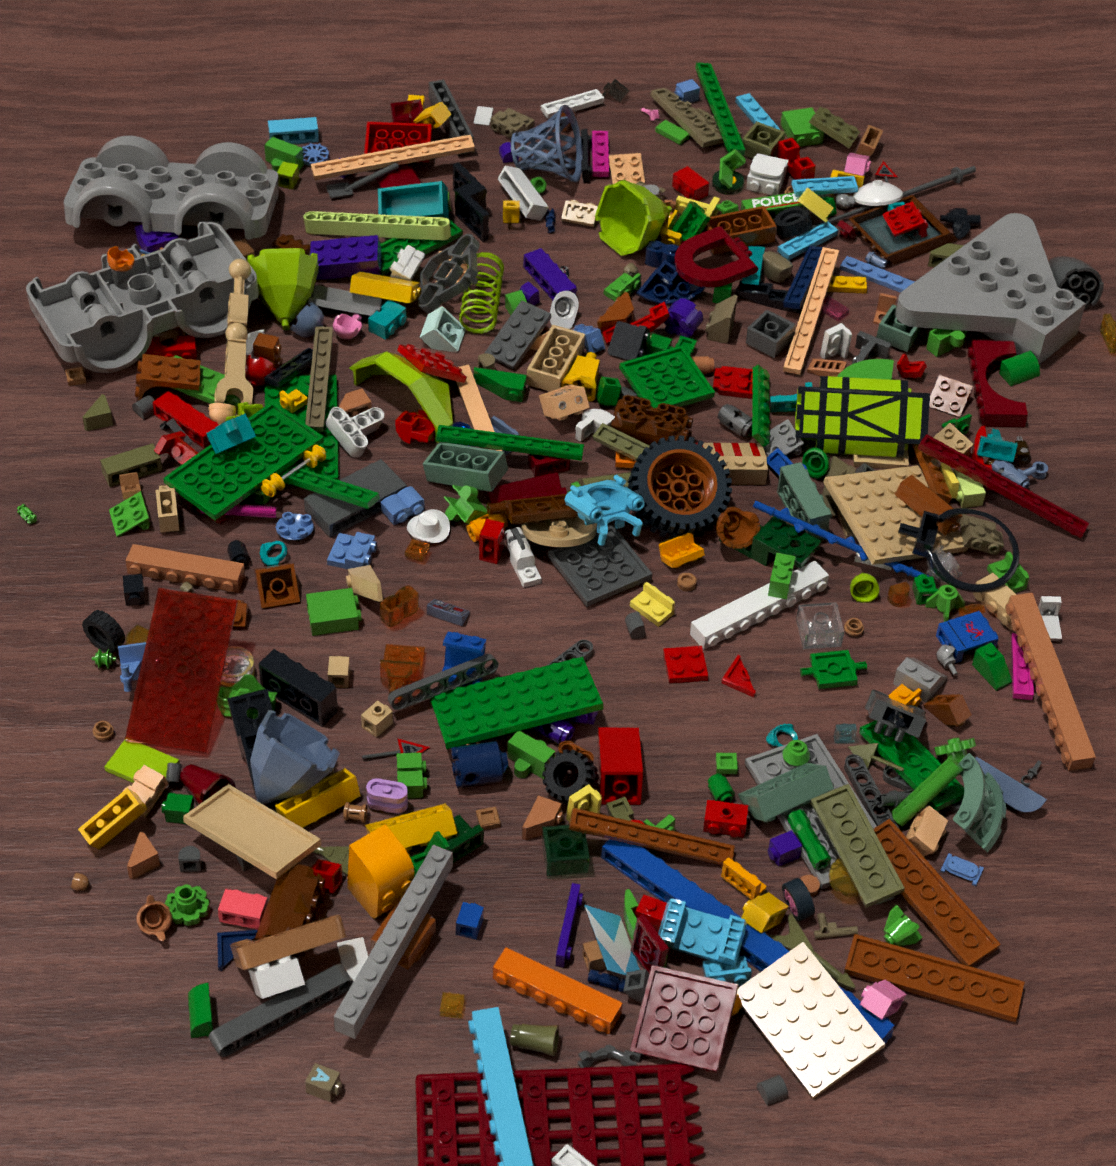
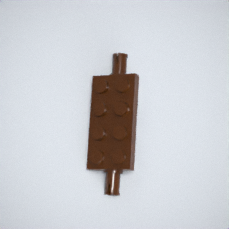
(533, 509)

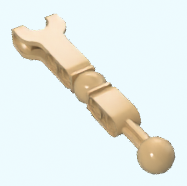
(236, 334)

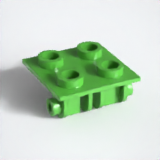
(130, 514)

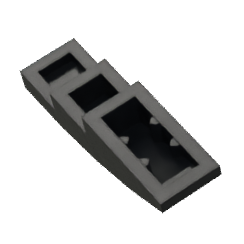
(765, 295)

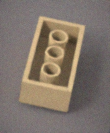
(555, 358)

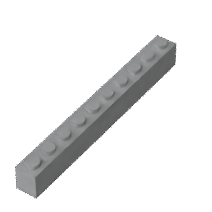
(393, 942)

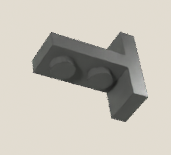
(871, 346)

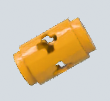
(476, 525)

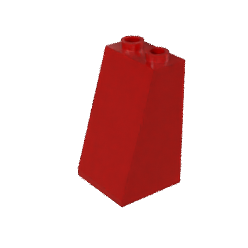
(620, 764)

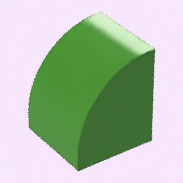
(513, 299)

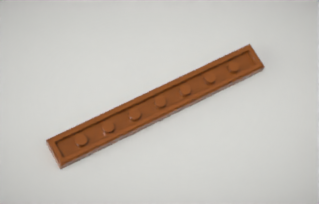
(650, 837)

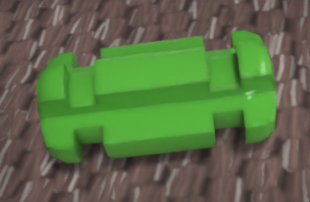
(26, 514)

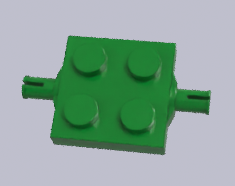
(833, 669)

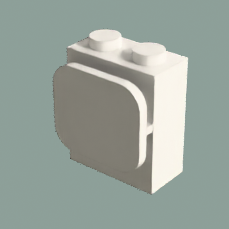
(767, 174)

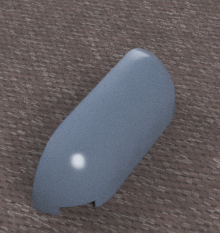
(1014, 793)

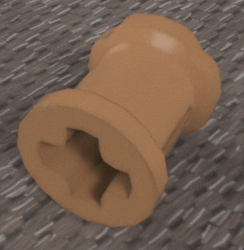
(355, 812)

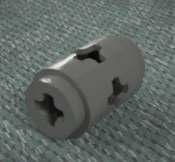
(730, 415)

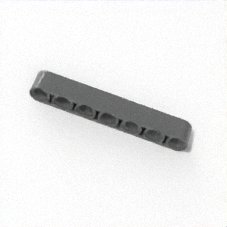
(280, 1010)

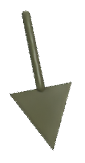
(867, 753)

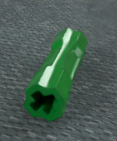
(816, 851)

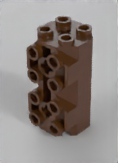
(648, 424)
(293, 902)

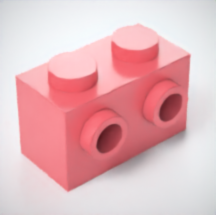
(242, 908)

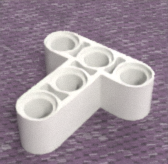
(352, 431)

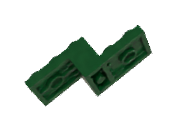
(778, 537)

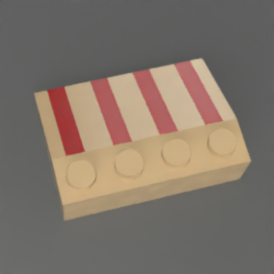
(744, 460)

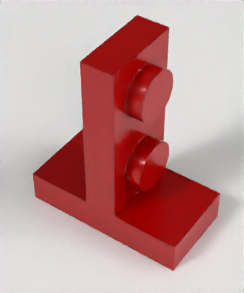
(175, 447)

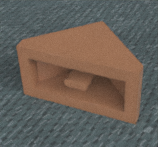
(142, 858)

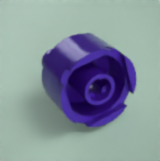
(683, 318)

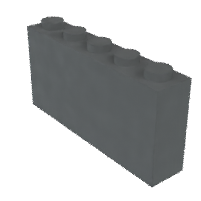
(337, 515)

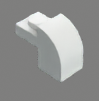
(591, 422)

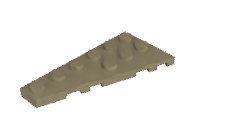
(695, 122)

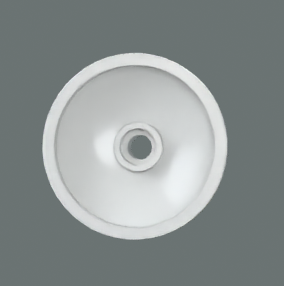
(878, 194)

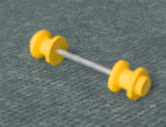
(276, 481)

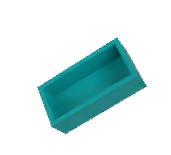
(414, 200)

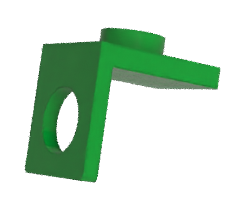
(961, 424)

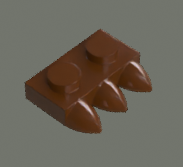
(288, 241)

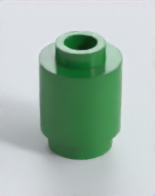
(720, 788)

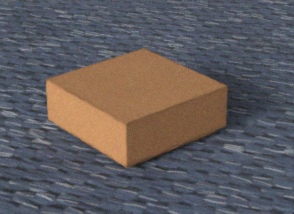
(75, 376)
(488, 818)

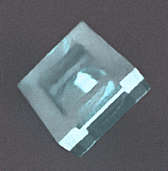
(845, 733)

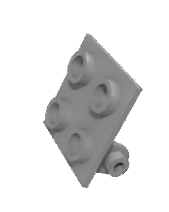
(784, 438)

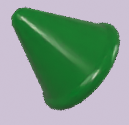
(816, 462)

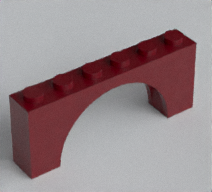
(994, 408)

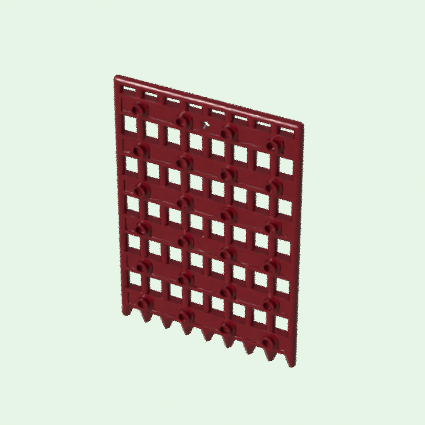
(581, 1114)

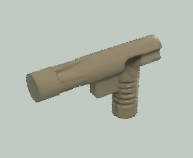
(831, 929)

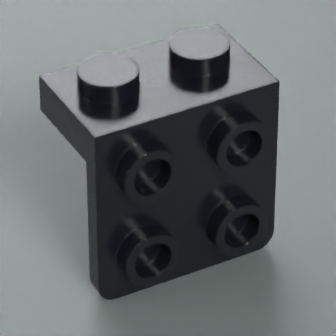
(628, 341)

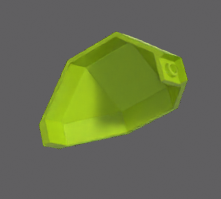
(428, 389)

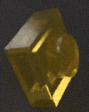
(452, 1005)

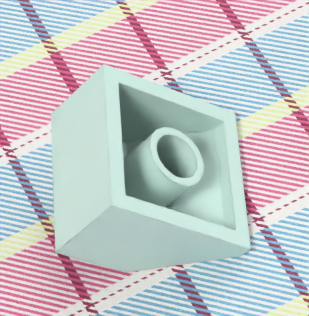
(442, 331)

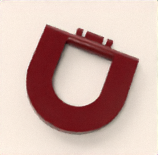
(718, 276)

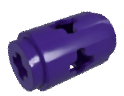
(556, 731)

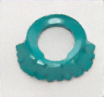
(265, 549)
(785, 728)

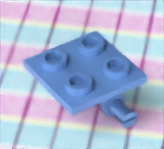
(131, 661)

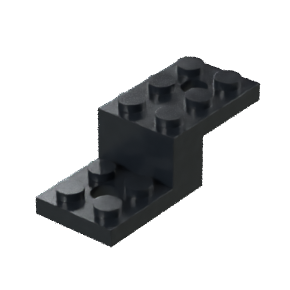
(470, 202)
(247, 728)

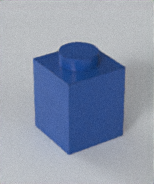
(469, 920)

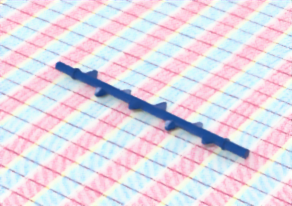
(848, 543)

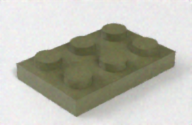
(834, 127)

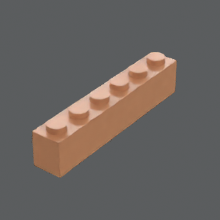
(185, 568)

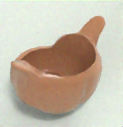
(154, 918)

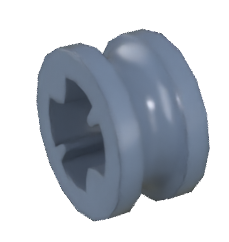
(1040, 466)

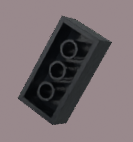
(298, 687)

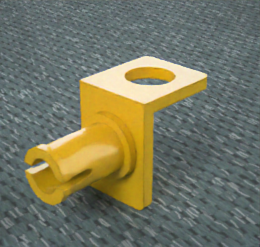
(511, 211)

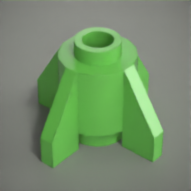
(945, 599)
(900, 929)

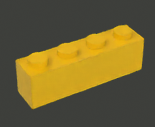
(320, 799)

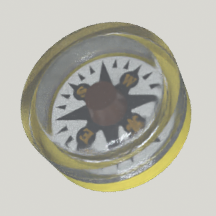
(238, 663)

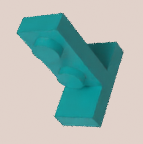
(785, 403)
(996, 448)

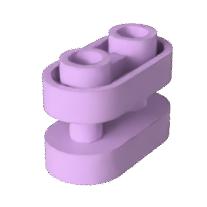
(387, 795)

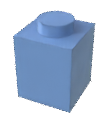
(688, 91)

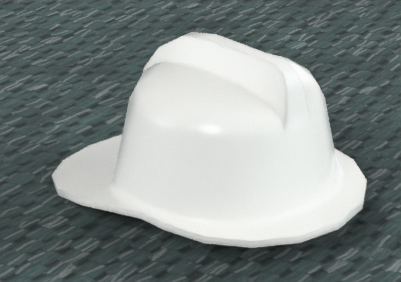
(564, 309)

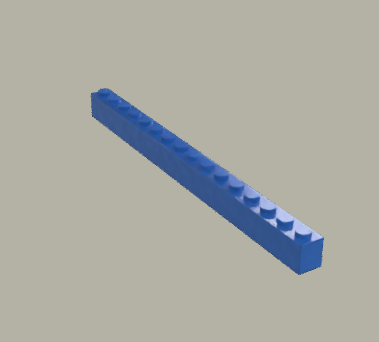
(669, 883)

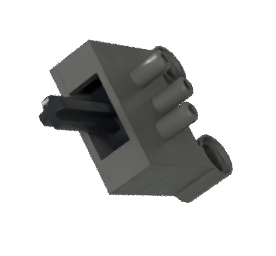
(895, 715)

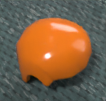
(120, 260)

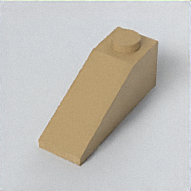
(364, 582)

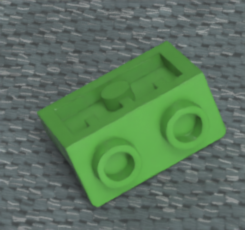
(622, 284)
(1020, 578)

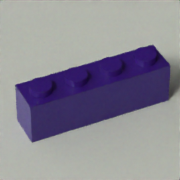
(547, 273)

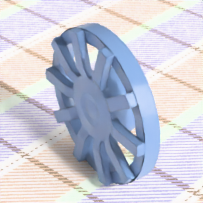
(315, 154)

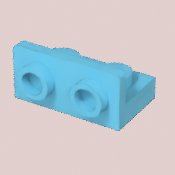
(729, 973)

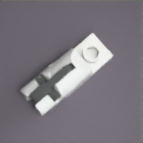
(522, 557)

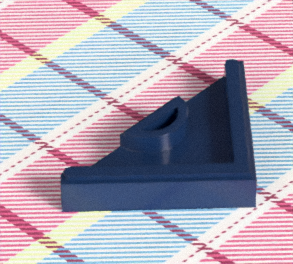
(224, 940)

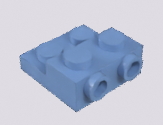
(352, 550)

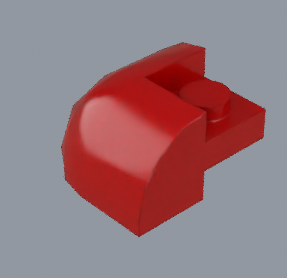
(415, 426)

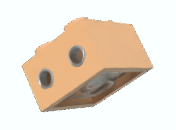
(564, 401)

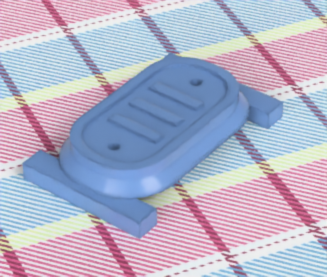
(962, 868)

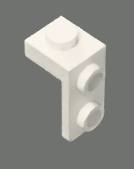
(1049, 610)

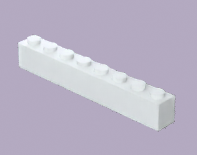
(756, 607)

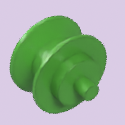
(104, 658)

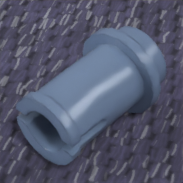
(876, 260)

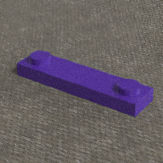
(563, 950)

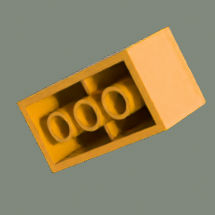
(379, 871)

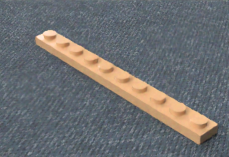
(387, 157)
(811, 311)

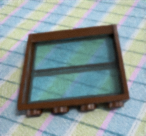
(905, 245)

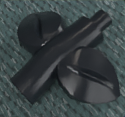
(960, 221)

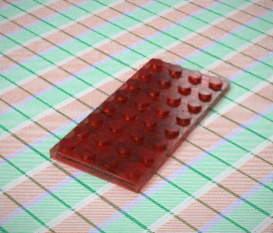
(181, 671)

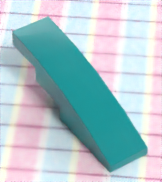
(757, 258)

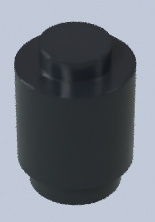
(238, 552)

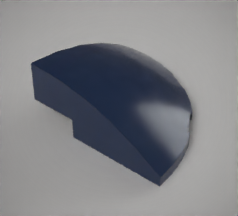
(667, 286)

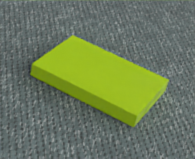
(131, 758)

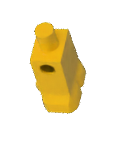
(584, 373)

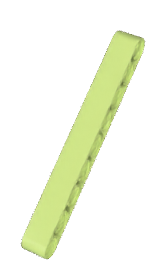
(374, 224)

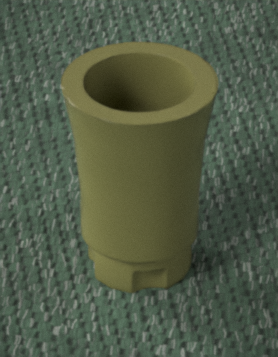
(536, 1038)

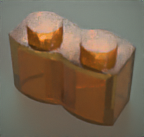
(399, 606)

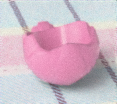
(347, 326)

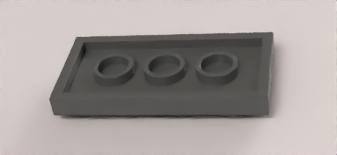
(518, 334)

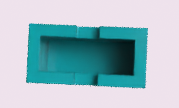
(387, 320)

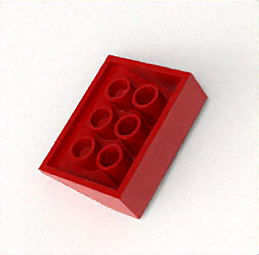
(391, 135)

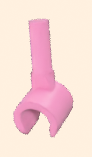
(652, 113)

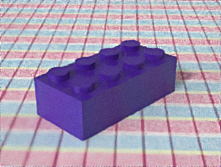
(347, 256)

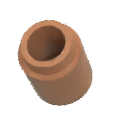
(704, 363)

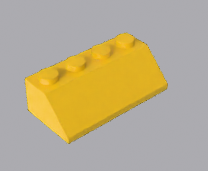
(419, 826)

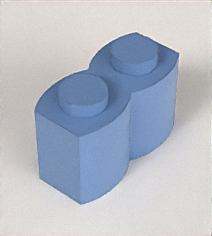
(402, 505)

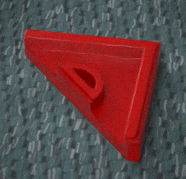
(738, 678)

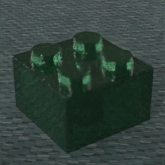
(564, 851)

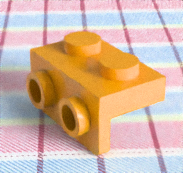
(680, 550)

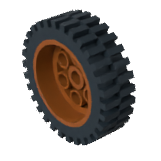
(692, 463)

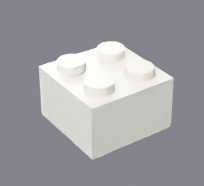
(276, 976)

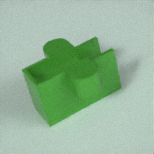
(280, 151)
(944, 340)
(466, 507)
(529, 755)

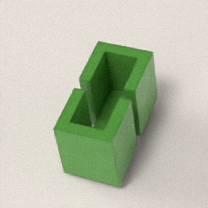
(781, 576)
(410, 773)

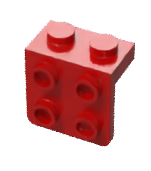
(906, 219)

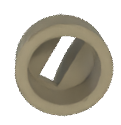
(631, 269)

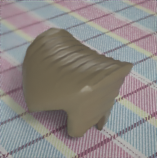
(776, 267)

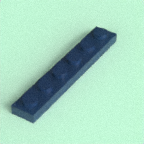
(803, 279)

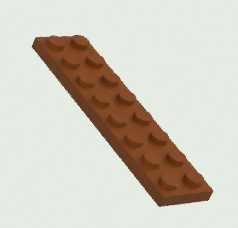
(935, 899)
(935, 977)

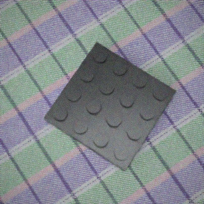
(600, 570)

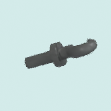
(1031, 773)

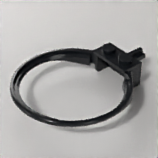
(925, 540)

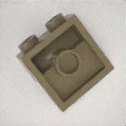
(510, 122)
(981, 535)

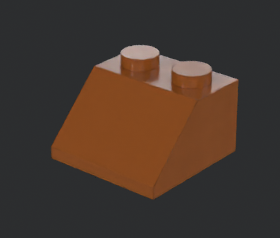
(277, 585)

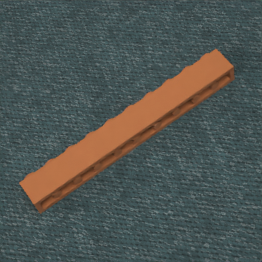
(1050, 682)

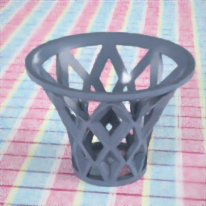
(544, 159)

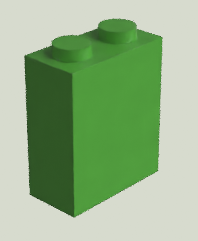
(797, 126)
(333, 611)

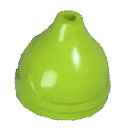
(864, 588)

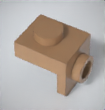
(129, 484)

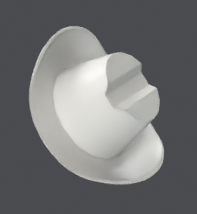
(429, 526)

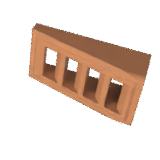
(830, 367)

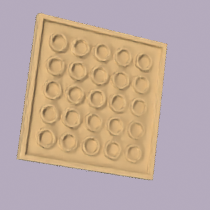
(876, 513)

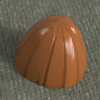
(737, 527)

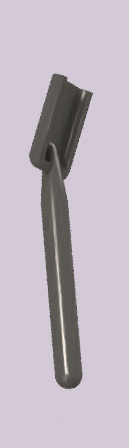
(345, 189)

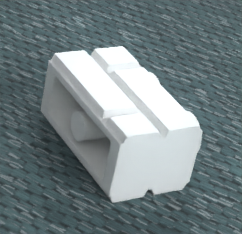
(407, 264)

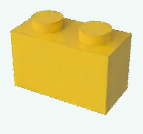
(434, 115)
(764, 912)

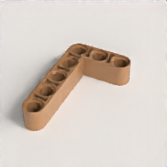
(255, 953)

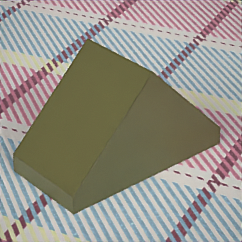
(98, 415)

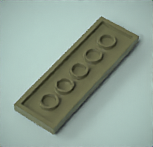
(857, 845)

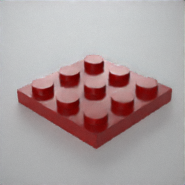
(432, 363)

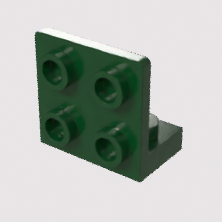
(466, 839)

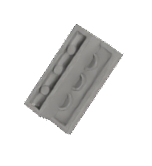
(346, 301)

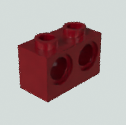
(544, 464)

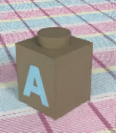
(323, 1082)

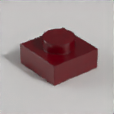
(846, 230)

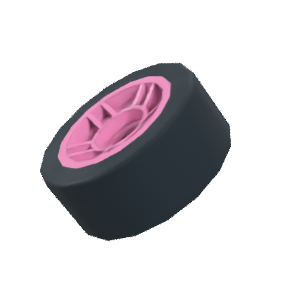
(798, 899)

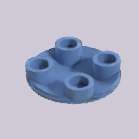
(294, 526)

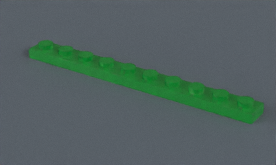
(719, 107)

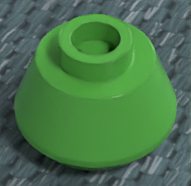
(796, 753)

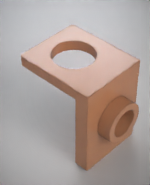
(884, 304)

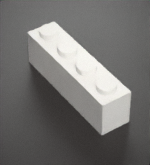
(522, 190)

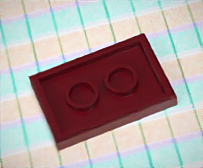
(648, 945)

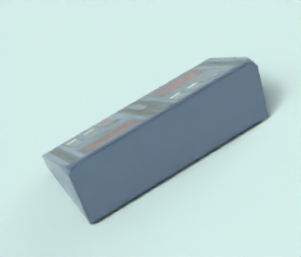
(447, 612)

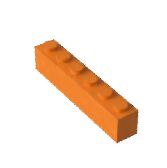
(557, 991)

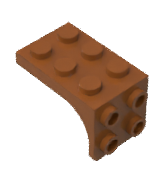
(166, 372)

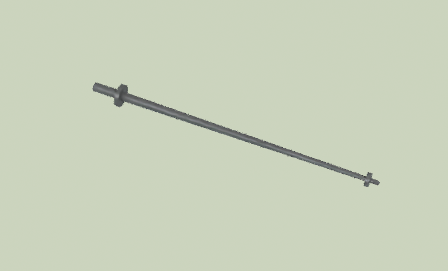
(956, 175)

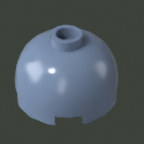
(307, 320)

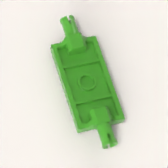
(208, 384)

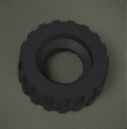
(793, 221)
(103, 631)

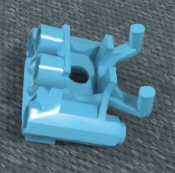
(604, 503)

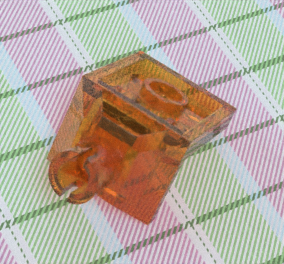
(401, 666)

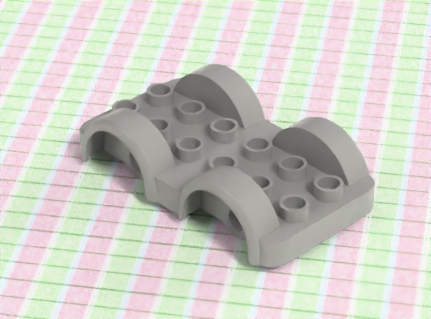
(140, 185)
(112, 315)

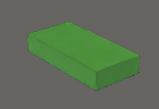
(672, 132)

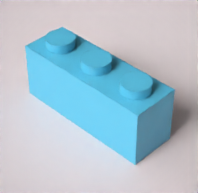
(294, 130)

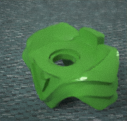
(246, 685)

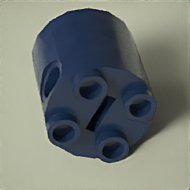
(478, 764)

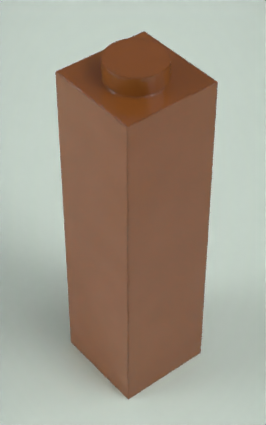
(922, 499)

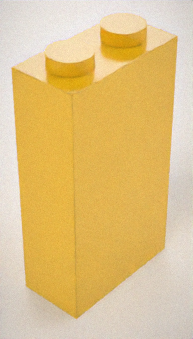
(385, 287)

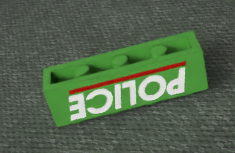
(773, 204)

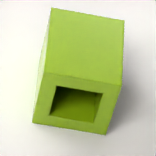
(288, 175)

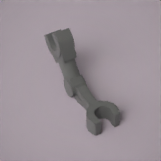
(608, 1051)

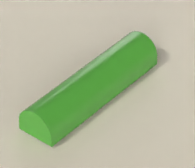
(926, 791)

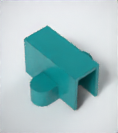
(230, 433)

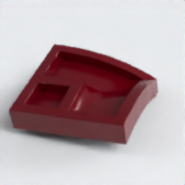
(406, 111)

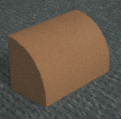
(869, 141)

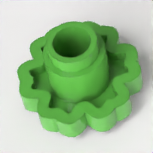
(955, 748)
(188, 904)

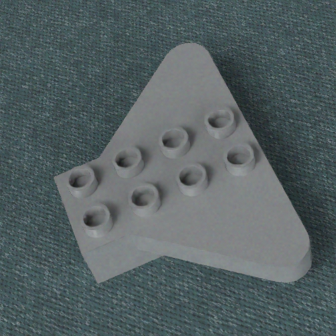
(997, 288)

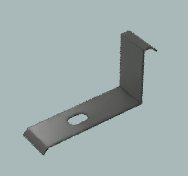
(175, 428)

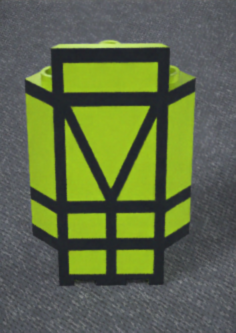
(861, 416)

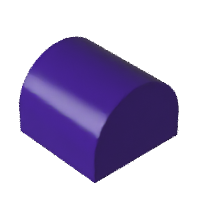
(505, 152)
(530, 293)

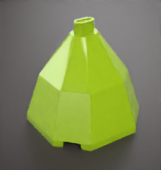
(630, 216)
(285, 280)

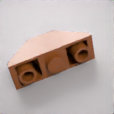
(621, 311)

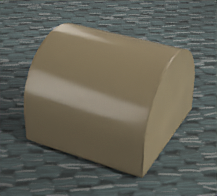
(486, 361)

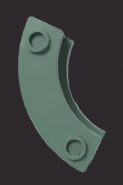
(980, 790)

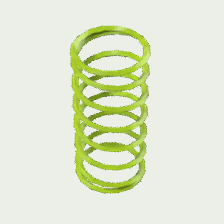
(496, 299)

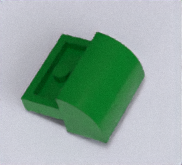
(691, 221)

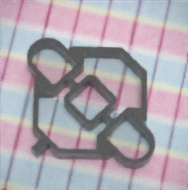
(453, 252)

